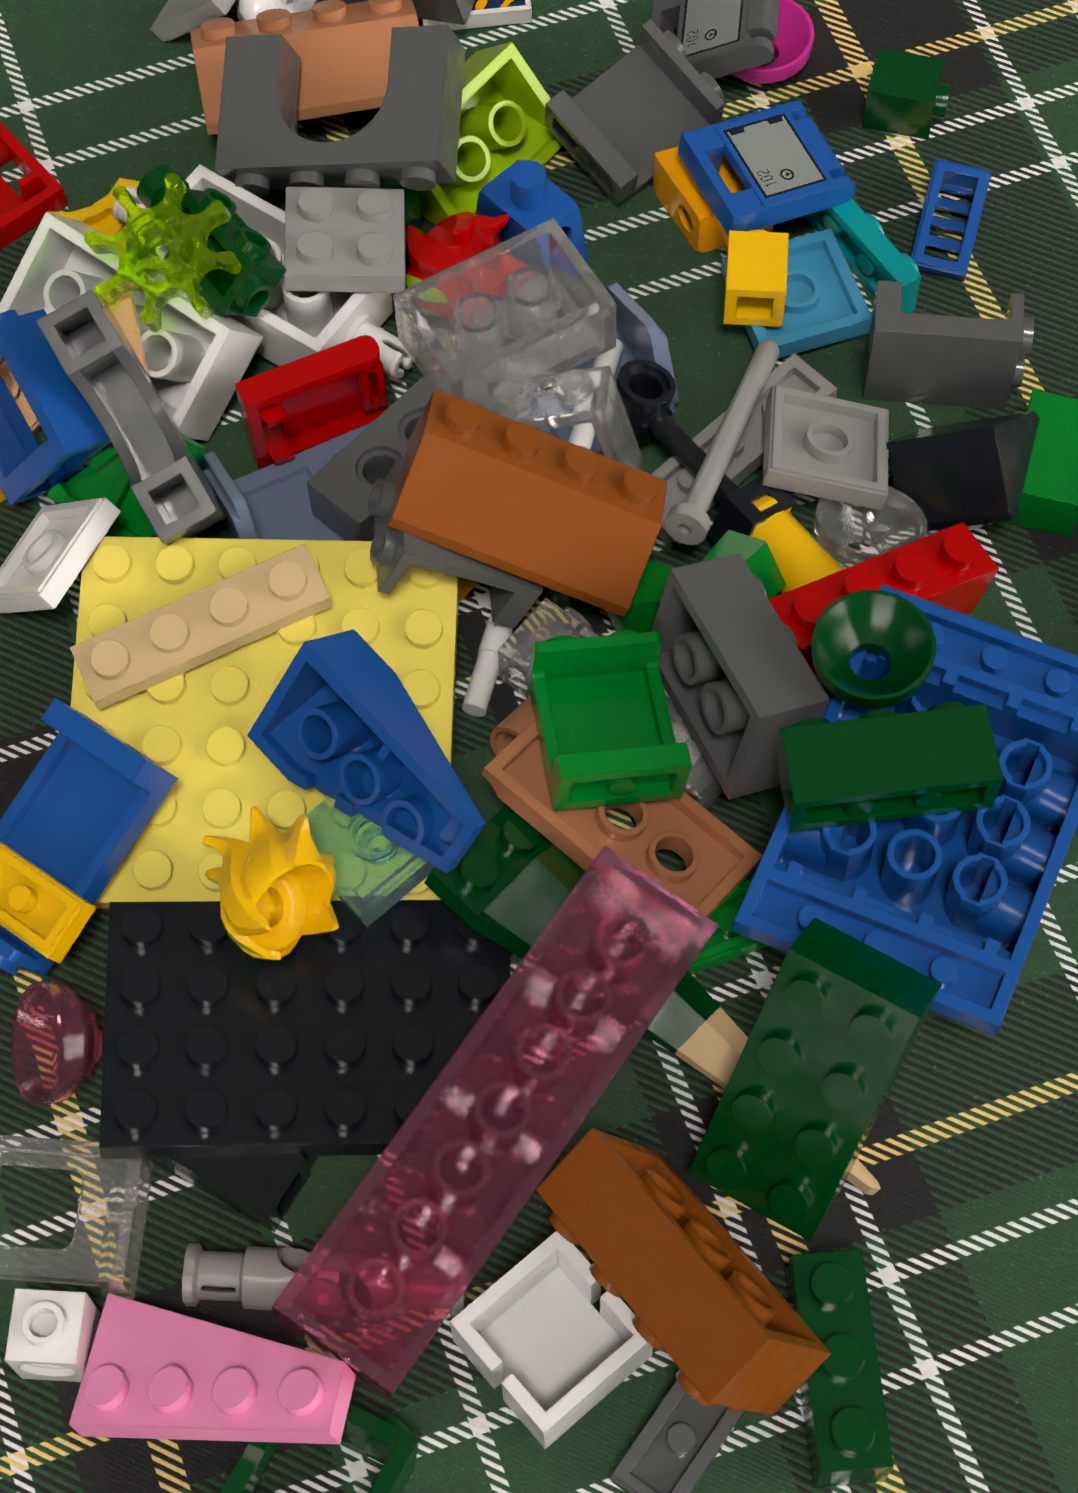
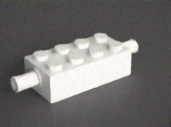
(298, 321)

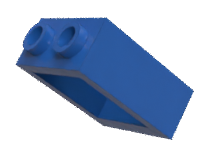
(58, 405)

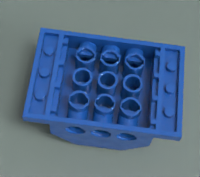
(955, 887)

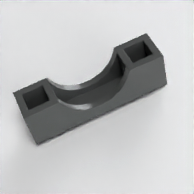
(134, 417)

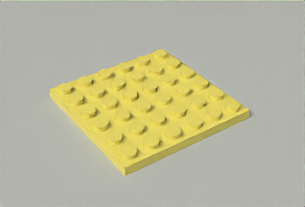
(203, 716)

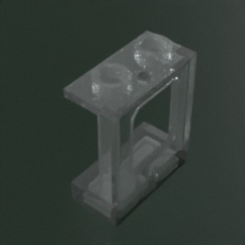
(108, 1218)

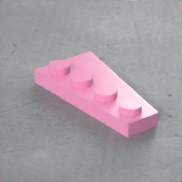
(202, 1381)

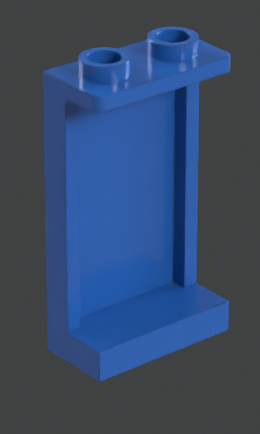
(79, 814)

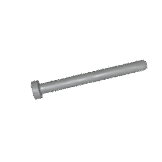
(689, 520)

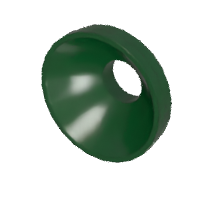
(877, 624)

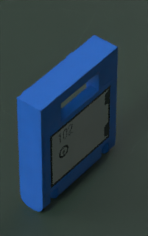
(777, 159)

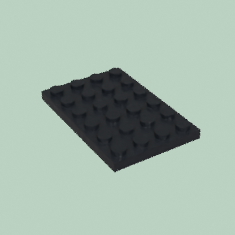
(285, 1052)

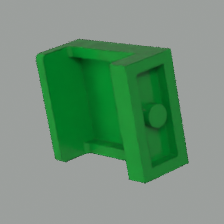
(605, 721)

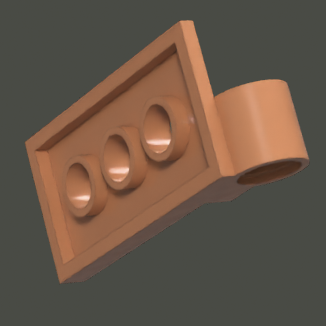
(712, 852)

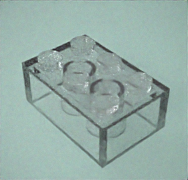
(506, 315)

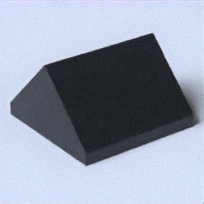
(966, 469)

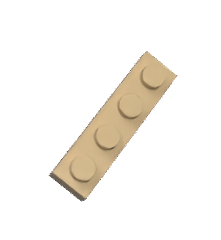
(201, 626)

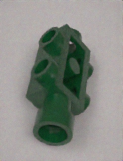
(225, 292)

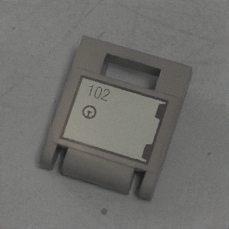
(721, 34)

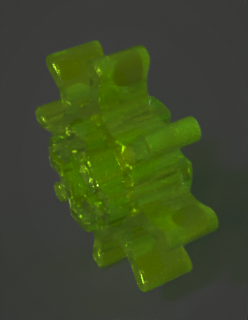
(186, 241)

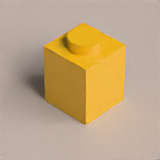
(756, 278)

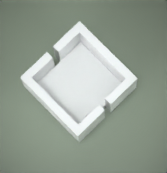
(548, 1340)

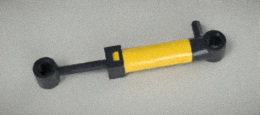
(749, 510)

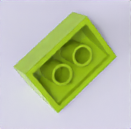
(498, 126)

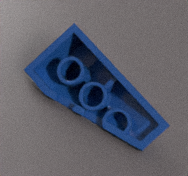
(356, 734)

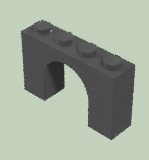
(405, 144)

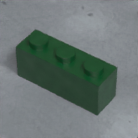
(888, 766)
(845, 1394)

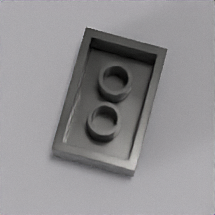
(733, 670)

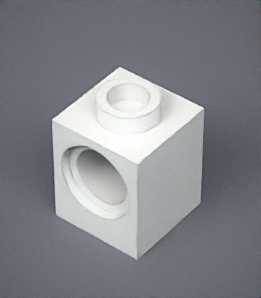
(51, 1334)

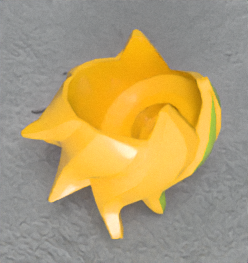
(273, 887)

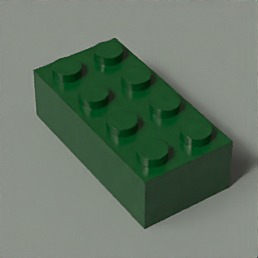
(813, 1077)

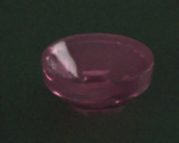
(53, 1043)

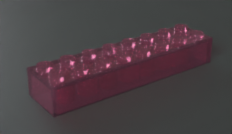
(493, 1123)

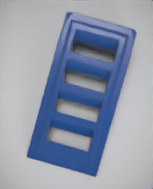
(958, 180)

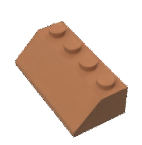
(339, 46)

